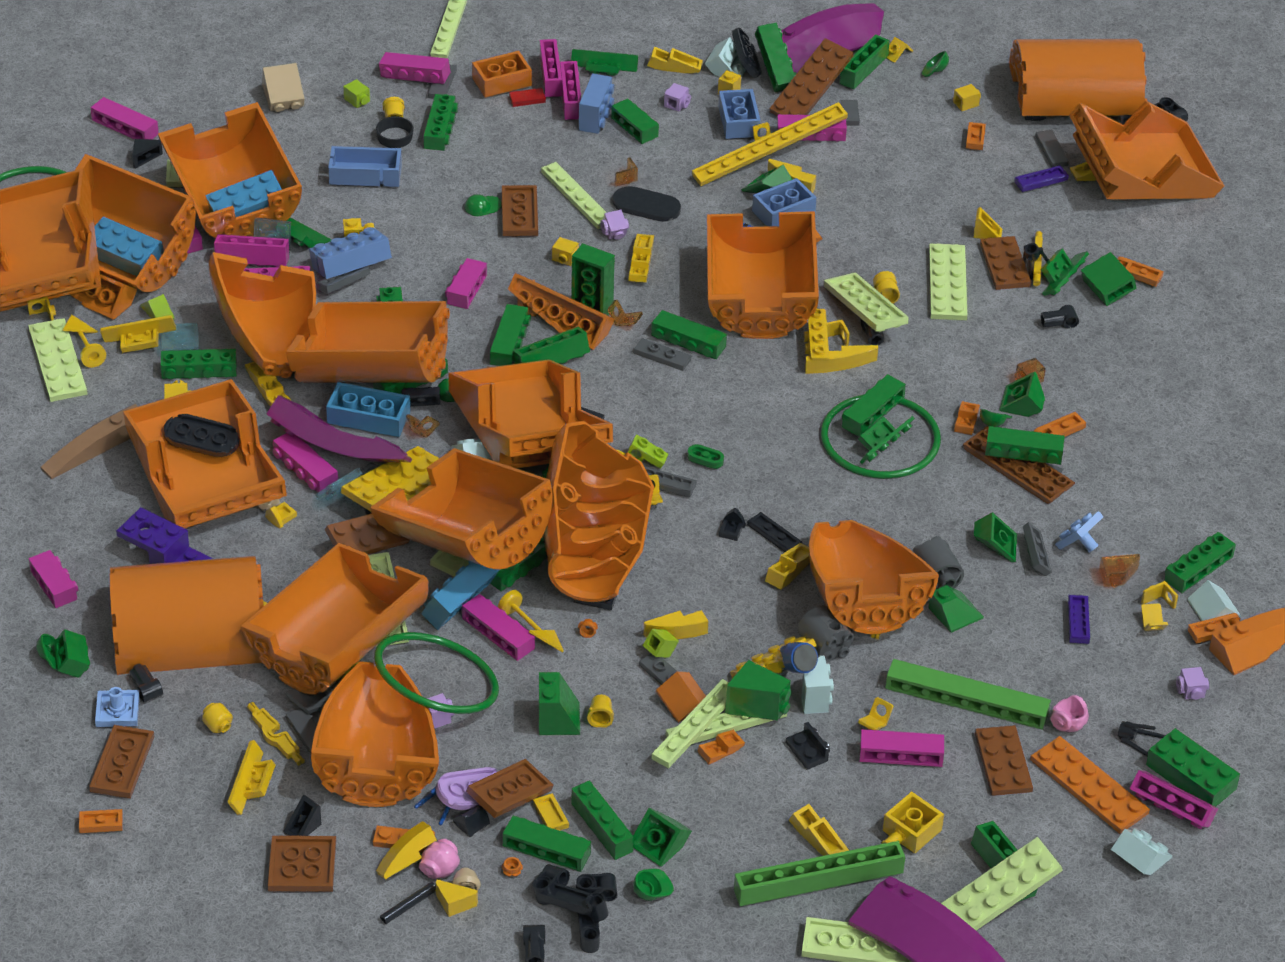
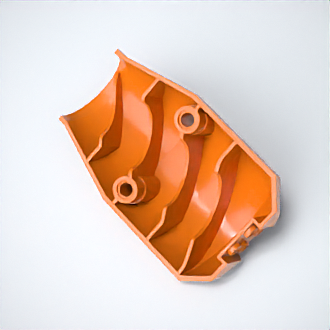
(595, 514)

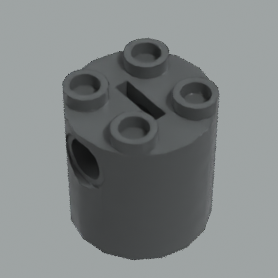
(942, 560)
(829, 634)

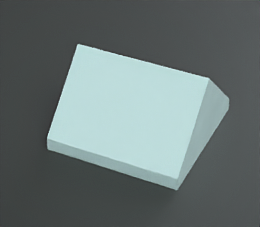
(1211, 602)

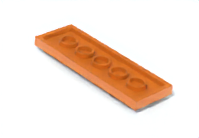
(1090, 784)

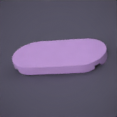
(453, 785)

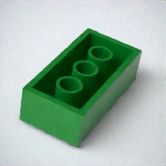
(593, 278)
(1192, 768)

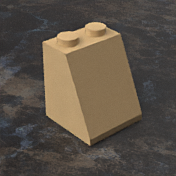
(282, 87)

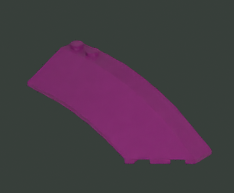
(845, 25)
(313, 429)
(919, 926)

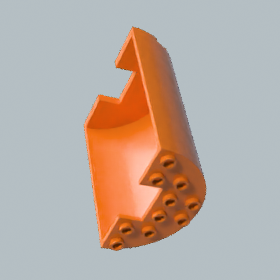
(1067, 72)
(229, 156)
(147, 209)
(762, 276)
(372, 343)
(472, 510)
(184, 613)
(332, 618)

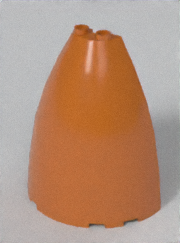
(263, 309)
(868, 577)
(374, 740)

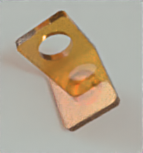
(627, 176)
(623, 318)
(417, 425)

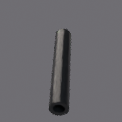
(408, 903)

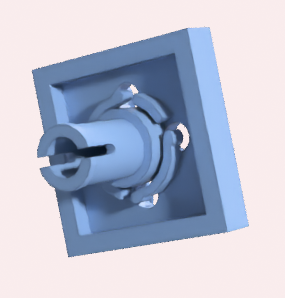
(1079, 530)
(118, 704)

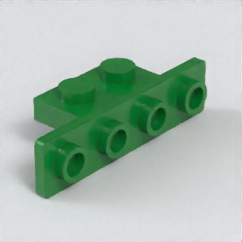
(605, 61)
(306, 236)
(1060, 268)
(879, 436)

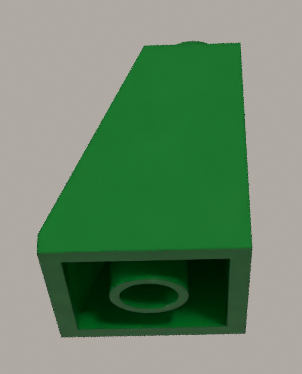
(758, 693)
(557, 706)

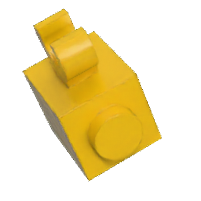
(354, 225)

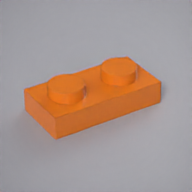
(975, 136)
(100, 821)

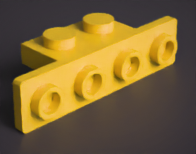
(138, 334)
(817, 337)
(251, 779)

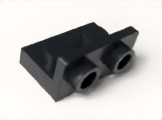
(423, 396)
(809, 747)

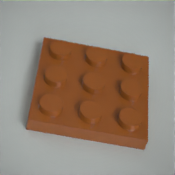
(302, 863)

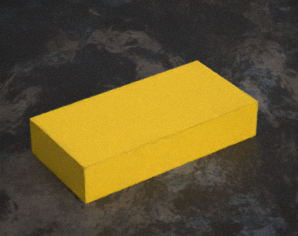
(551, 812)

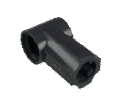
(1064, 316)
(874, 337)
(148, 686)
(534, 942)

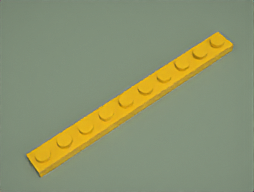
(769, 144)

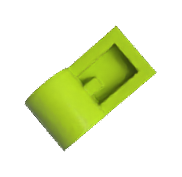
(643, 449)

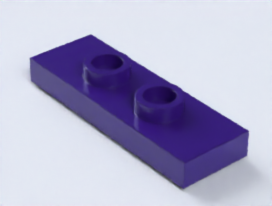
(1041, 178)
(1078, 619)

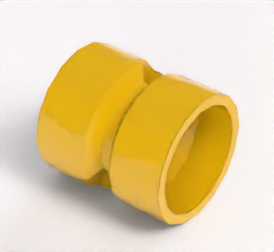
(886, 284)

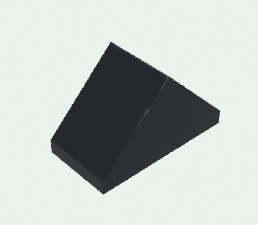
(145, 151)
(304, 818)

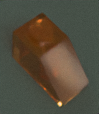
(1118, 569)

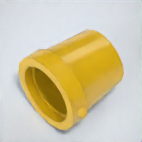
(393, 107)
(600, 711)

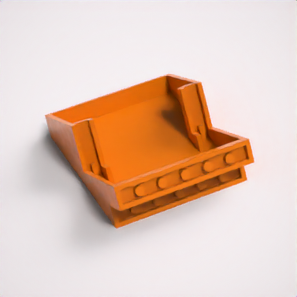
(1146, 156)
(47, 240)
(522, 409)
(198, 485)

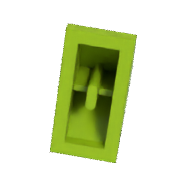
(157, 307)

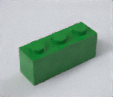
(634, 121)

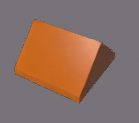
(680, 695)

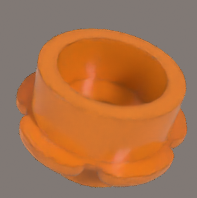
(587, 632)
(512, 862)

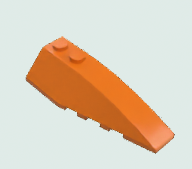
(109, 299)
(561, 311)
(1249, 641)

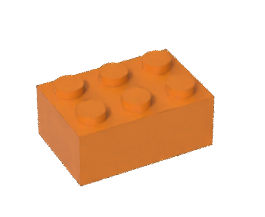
(501, 74)

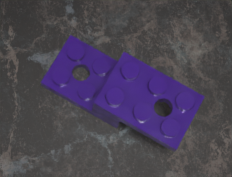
(162, 539)

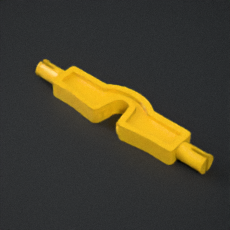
(1037, 264)
(281, 740)

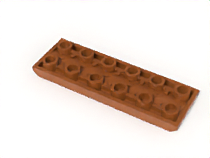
(1032, 476)

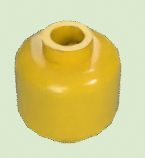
(217, 717)

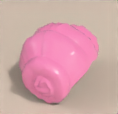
(1070, 714)
(439, 859)

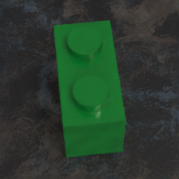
(71, 653)

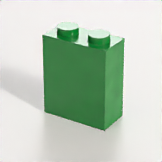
(1108, 279)

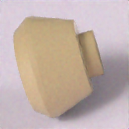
(467, 878)

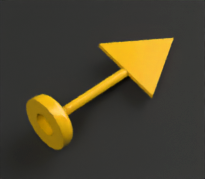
(92, 354)
(511, 602)

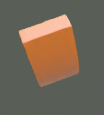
(967, 418)
(724, 745)

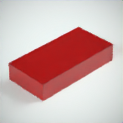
(527, 97)

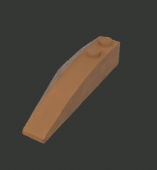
(91, 443)

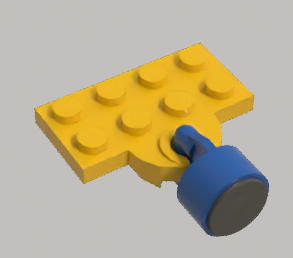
(795, 655)

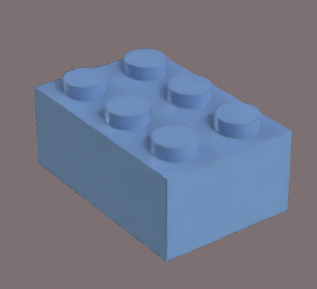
(596, 103)
(738, 113)
(786, 197)

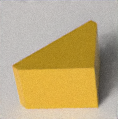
(985, 226)
(455, 897)

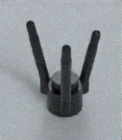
(1032, 253)
(1129, 731)

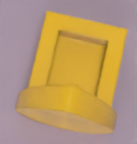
(280, 514)

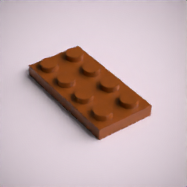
(519, 210)
(1005, 262)
(363, 535)
(1003, 760)
(122, 761)
(509, 788)

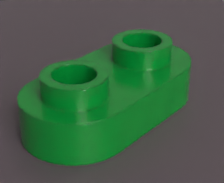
(705, 456)

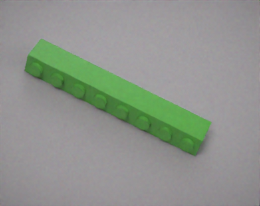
(968, 694)
(819, 873)

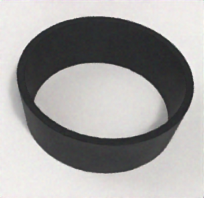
(394, 122)

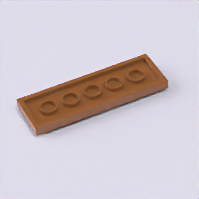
(812, 80)

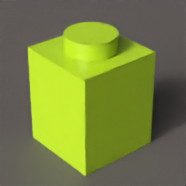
(356, 93)
(660, 643)

